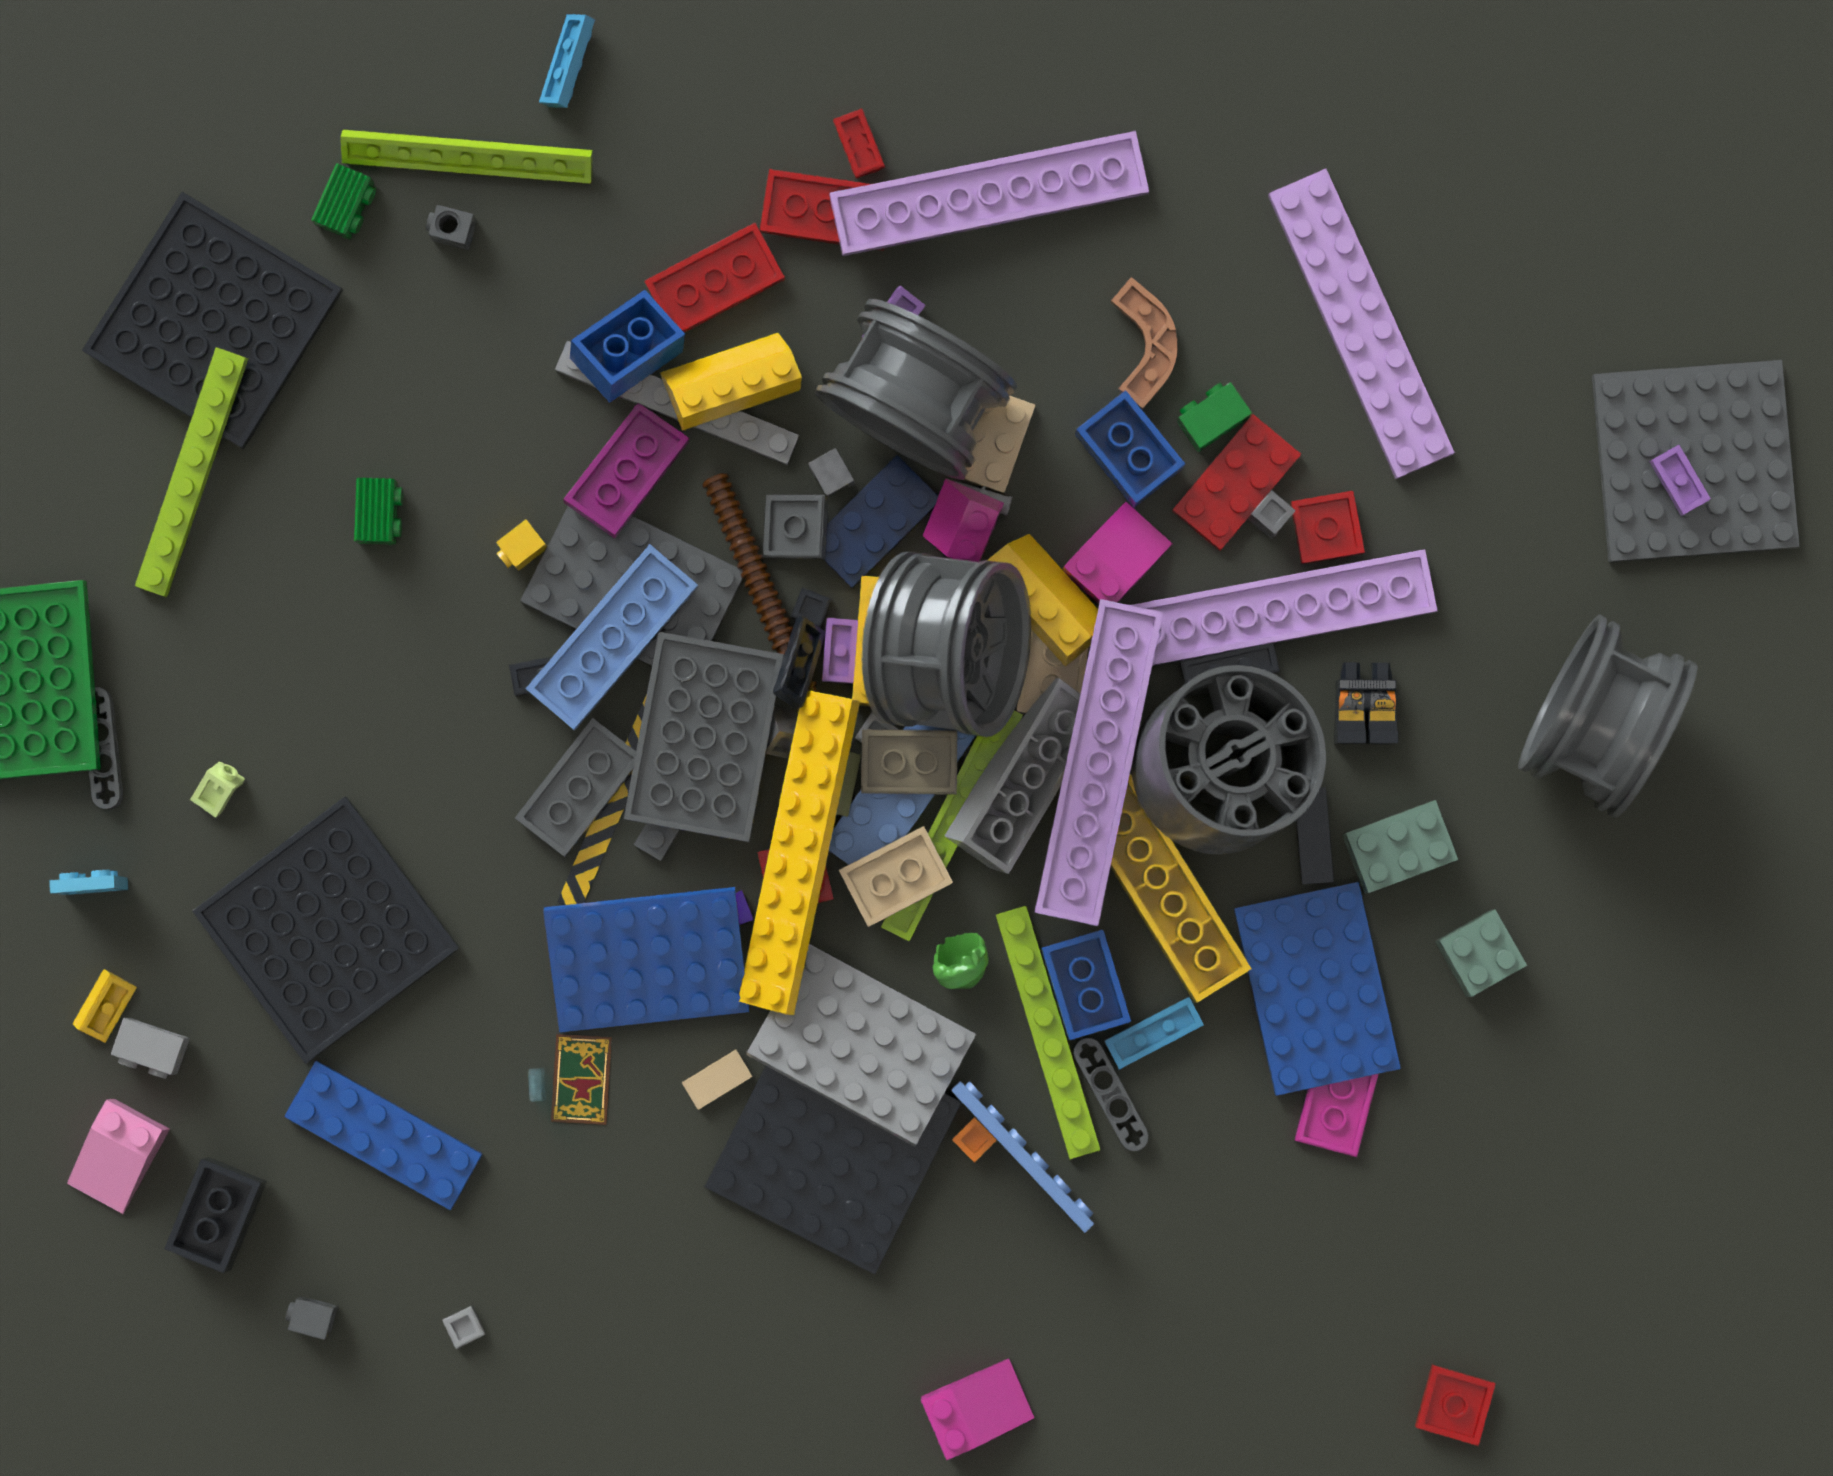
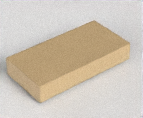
(717, 1079)

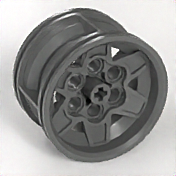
(916, 388)
(946, 643)
(1608, 716)

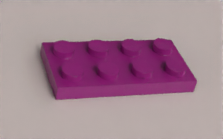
(626, 470)

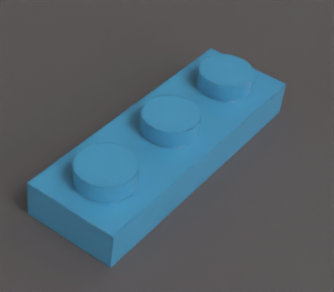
(567, 61)
(1154, 1032)

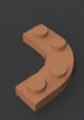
(1159, 340)

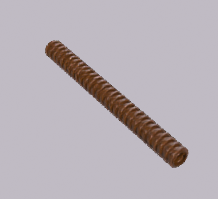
(750, 563)

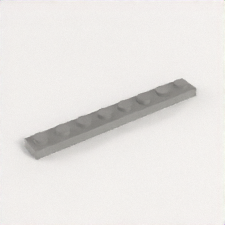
(735, 428)

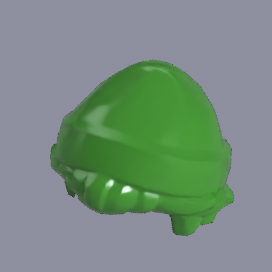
(960, 961)

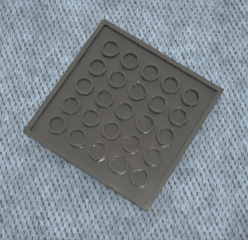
(1733, 435)

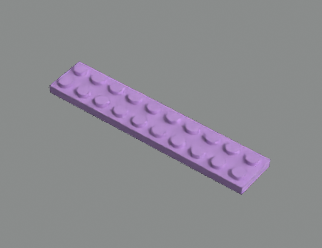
(989, 193)
(1361, 324)
(1293, 606)
(1098, 762)

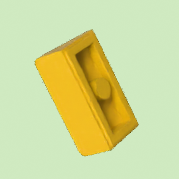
(104, 1006)

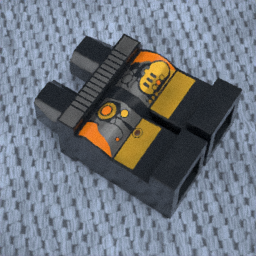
(1372, 697)

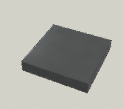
(795, 526)

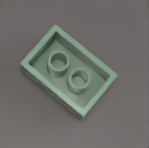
(1400, 847)

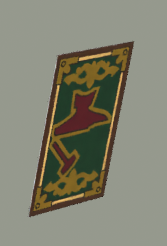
(581, 1079)

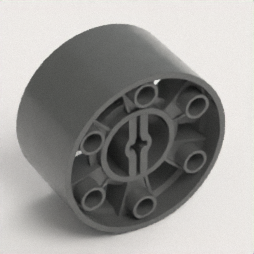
(1289, 726)

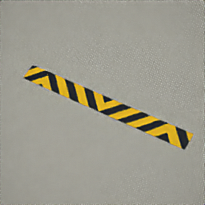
(598, 835)

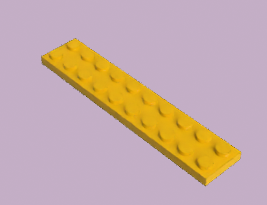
(798, 852)

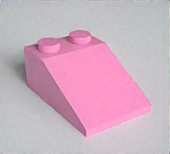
(117, 1154)

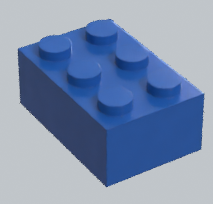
(627, 346)
(1129, 449)
(1085, 984)

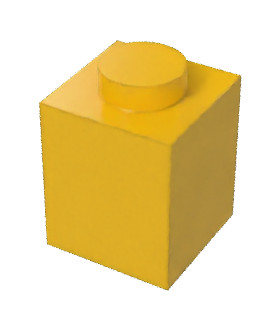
(520, 546)

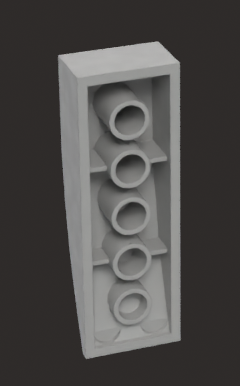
(1018, 782)

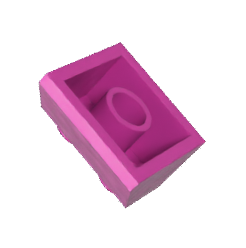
(962, 521)

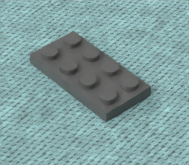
(578, 787)

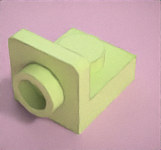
(217, 788)

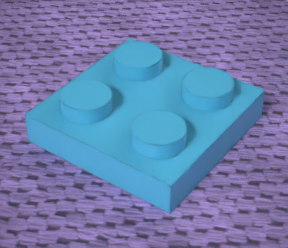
(80, 884)

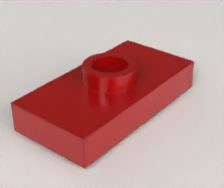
(858, 143)

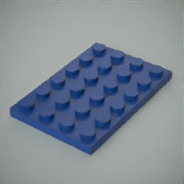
(645, 959)
(1317, 988)

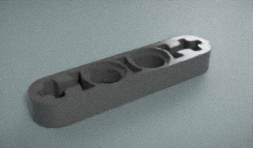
(110, 748)
(1114, 1092)

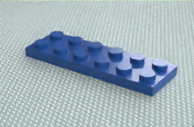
(383, 1135)

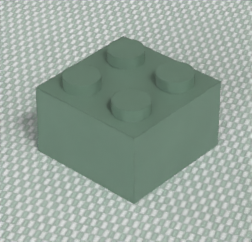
(1480, 953)

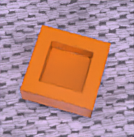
(974, 1139)

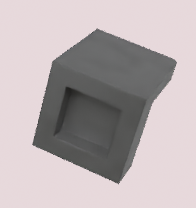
(831, 472)
(1271, 514)
(781, 732)

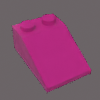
(1117, 555)
(977, 1408)

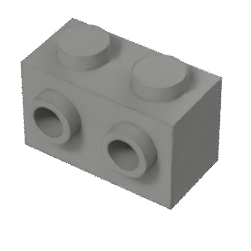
(149, 1047)

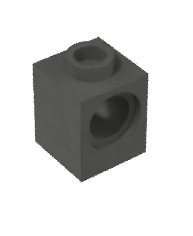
(461, 236)
(311, 1317)

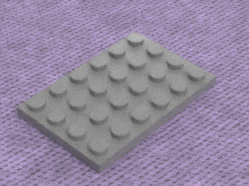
(864, 1047)

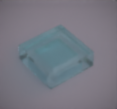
(537, 1084)

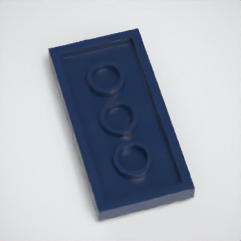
(877, 520)

